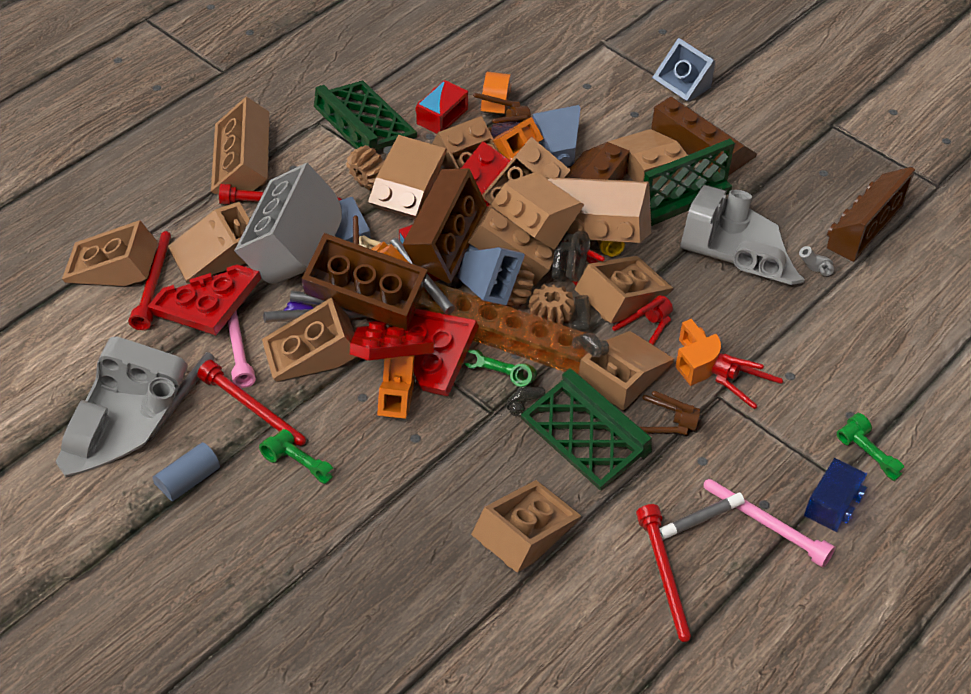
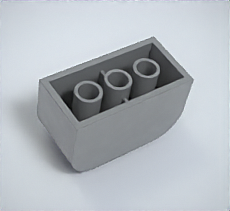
(289, 224)

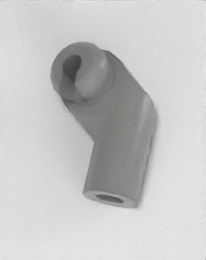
(816, 262)

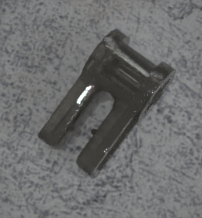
(570, 257)

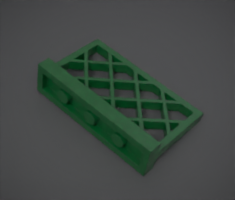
(351, 124)
(677, 200)
(607, 418)

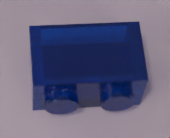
(836, 494)

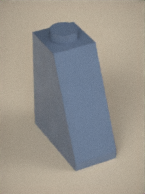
(559, 132)
(491, 273)

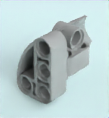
(737, 235)
(121, 405)

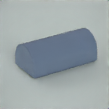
(186, 471)

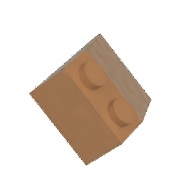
(648, 152)
(407, 176)
(112, 257)
(621, 287)
(310, 342)
(524, 525)

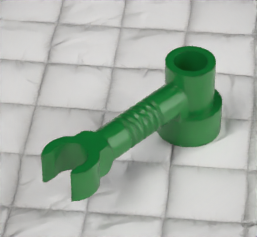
(515, 371)
(856, 430)
(282, 444)

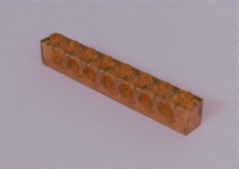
(512, 329)

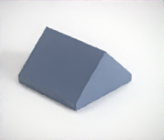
(686, 71)

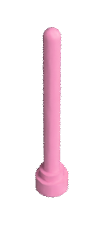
(242, 373)
(819, 551)

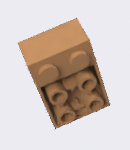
(463, 141)
(529, 159)
(211, 243)
(625, 369)

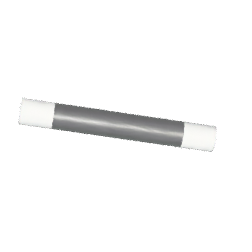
(701, 515)

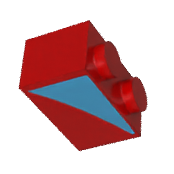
(441, 107)

